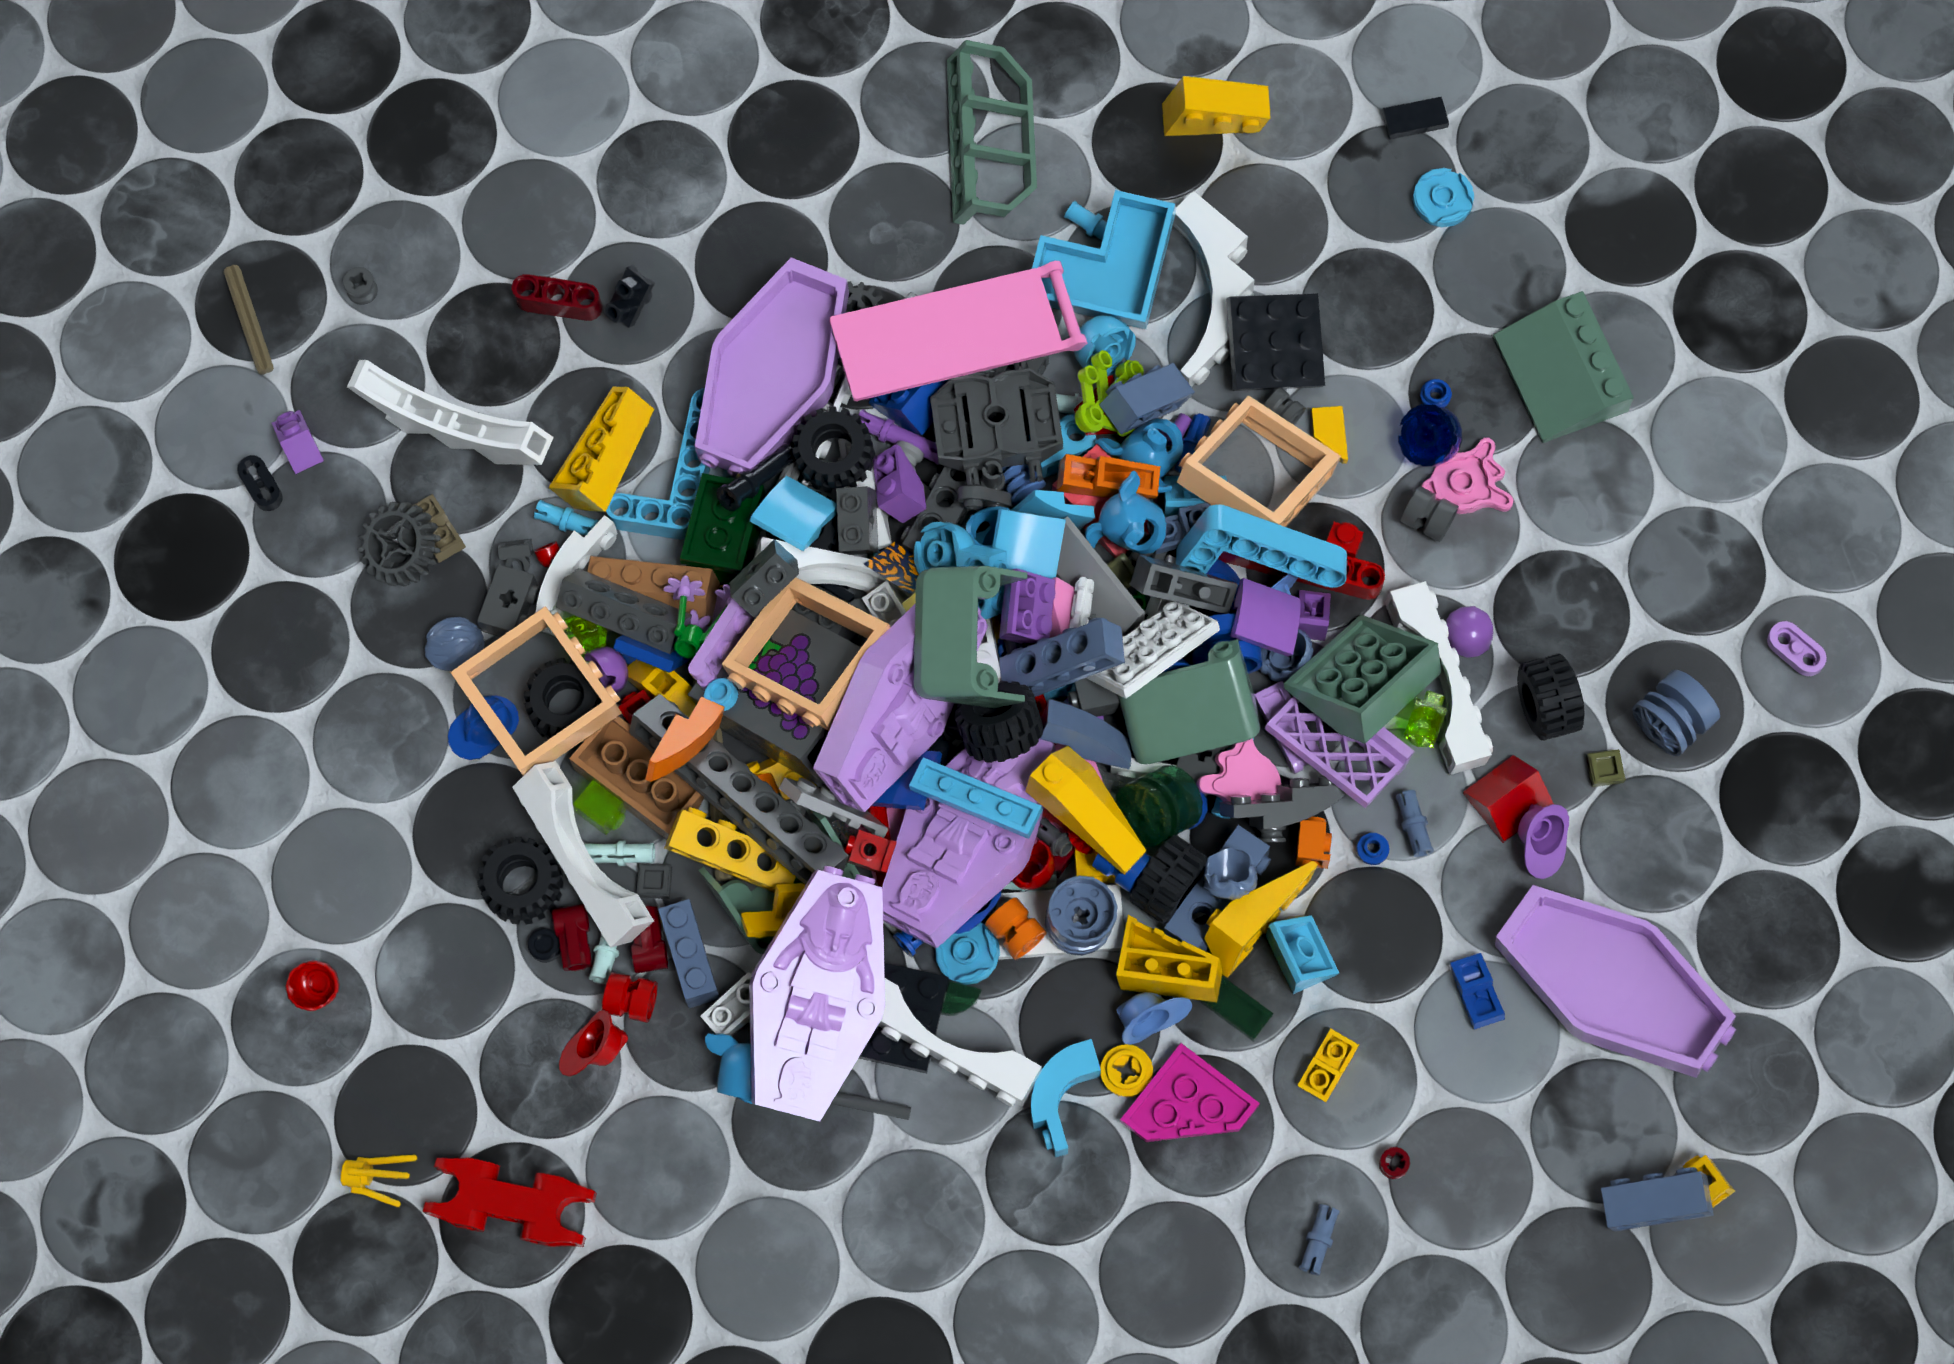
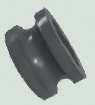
(1272, 834)

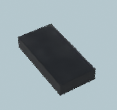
(1415, 118)

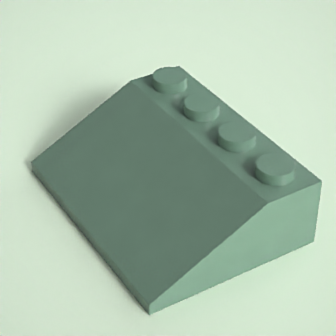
(1564, 368)
(1365, 677)

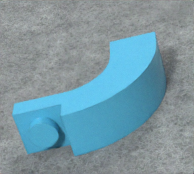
(1060, 1073)

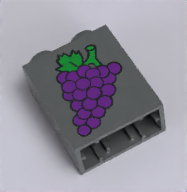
(805, 661)

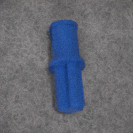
(1197, 429)

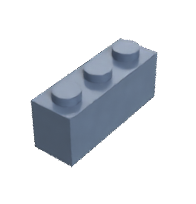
(1146, 397)
(689, 953)
(1657, 1199)

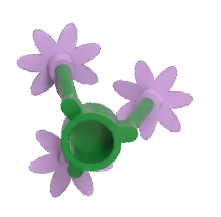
(692, 636)

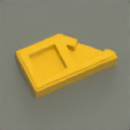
(1330, 429)

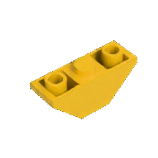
(658, 682)

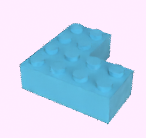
(1126, 269)

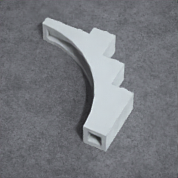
(1219, 248)
(457, 427)

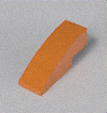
(1104, 476)
(685, 739)

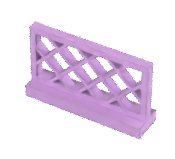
(1381, 747)

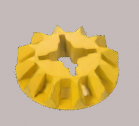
(1119, 1057)

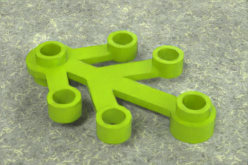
(1090, 415)

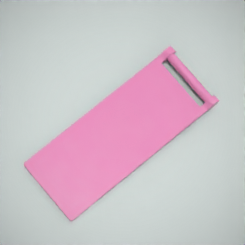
(954, 332)

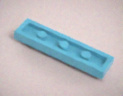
(975, 798)

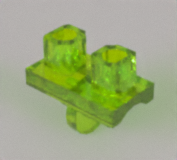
(1426, 720)

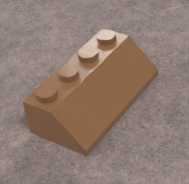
(651, 579)
(620, 766)

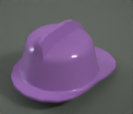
(1545, 839)

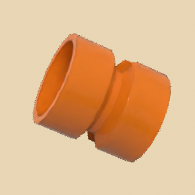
(1015, 928)

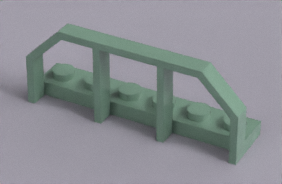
(962, 124)

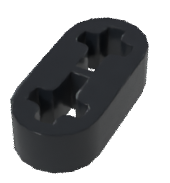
(253, 486)

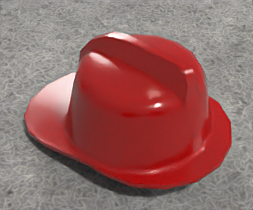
(594, 1044)

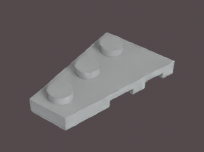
(824, 802)

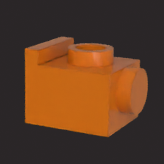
(1313, 842)

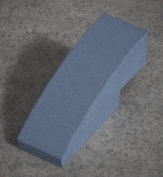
(1085, 734)

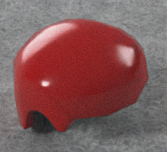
(1038, 869)
(312, 985)

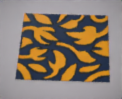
(896, 566)

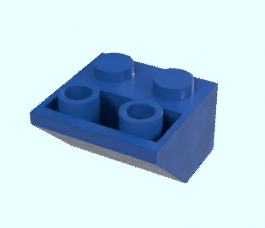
(909, 407)

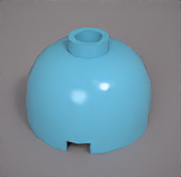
(1108, 335)
(940, 545)

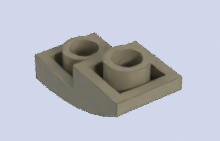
(451, 541)

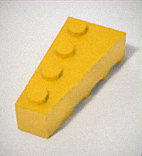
(603, 451)

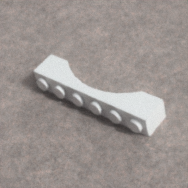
(831, 567)
(1463, 739)
(549, 803)
(1003, 1072)

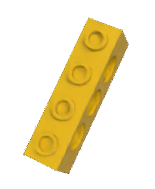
(684, 842)

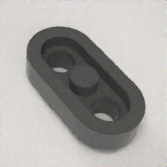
(982, 497)

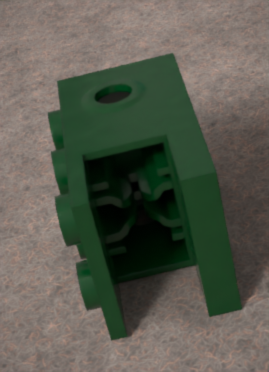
(718, 536)

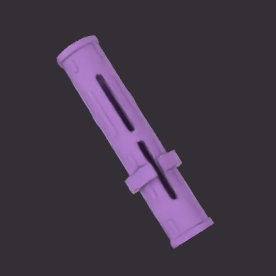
(888, 431)

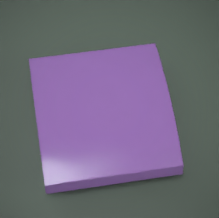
(1266, 617)

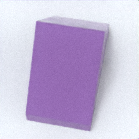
(1314, 614)

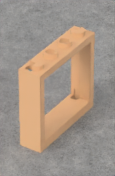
(1275, 429)
(765, 625)
(568, 736)

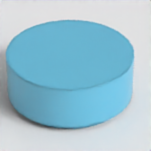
(722, 692)

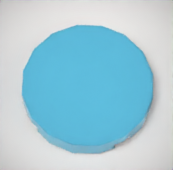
(1443, 197)
(969, 955)

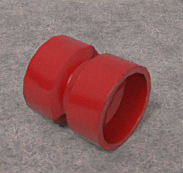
(630, 997)

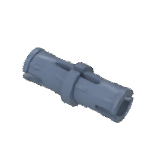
(1414, 823)
(1319, 1239)

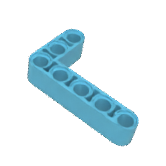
(678, 505)
(1263, 542)

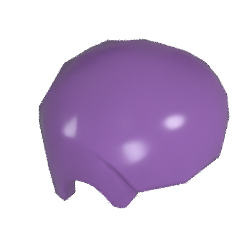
(1469, 631)
(611, 665)

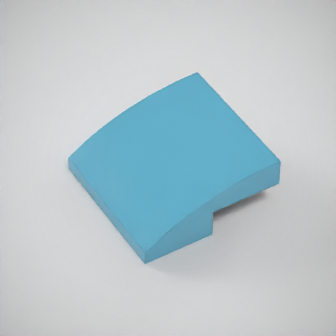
(1053, 504)
(794, 513)
(1030, 541)

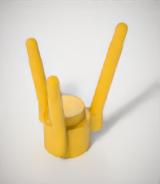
(360, 1173)

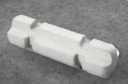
(1082, 602)

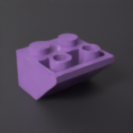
(1027, 609)

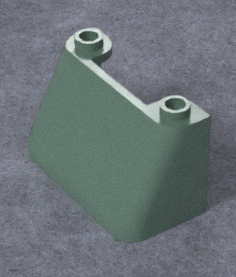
(1193, 708)

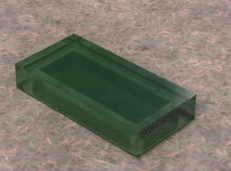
(1240, 1010)

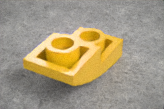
(1328, 1065)

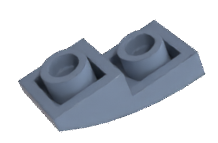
(1178, 526)

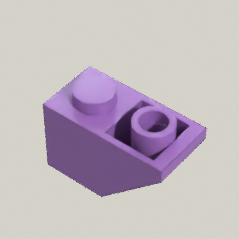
(297, 441)
(898, 485)

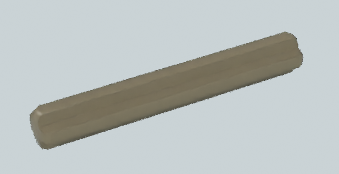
(248, 319)

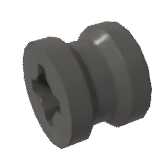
(364, 292)

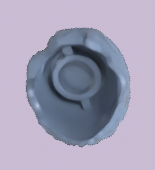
(453, 643)
(1282, 667)
(1230, 874)

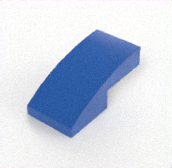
(1477, 991)

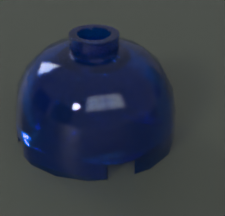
(1430, 435)

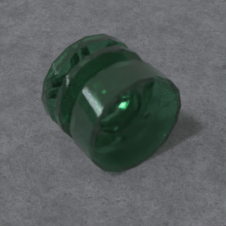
(1160, 804)

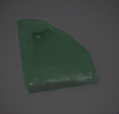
(959, 999)

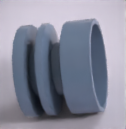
(1676, 712)
(1086, 898)

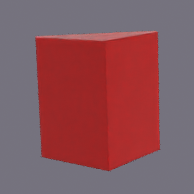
(1507, 794)

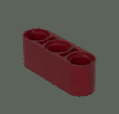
(547, 287)

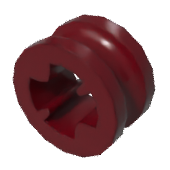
(1390, 1153)

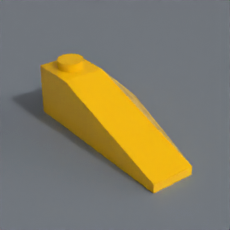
(1081, 801)
(1244, 919)

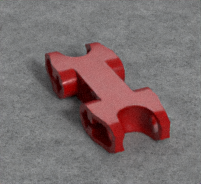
(485, 1197)

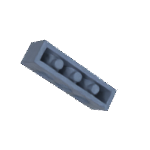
(1065, 657)
(1200, 900)

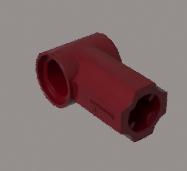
(571, 927)
(649, 949)

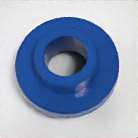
(1438, 386)
(1369, 857)

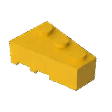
(1215, 107)
(1166, 966)

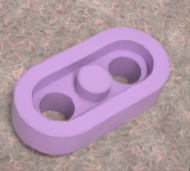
(1798, 647)

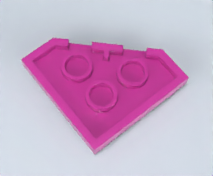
(1188, 1101)

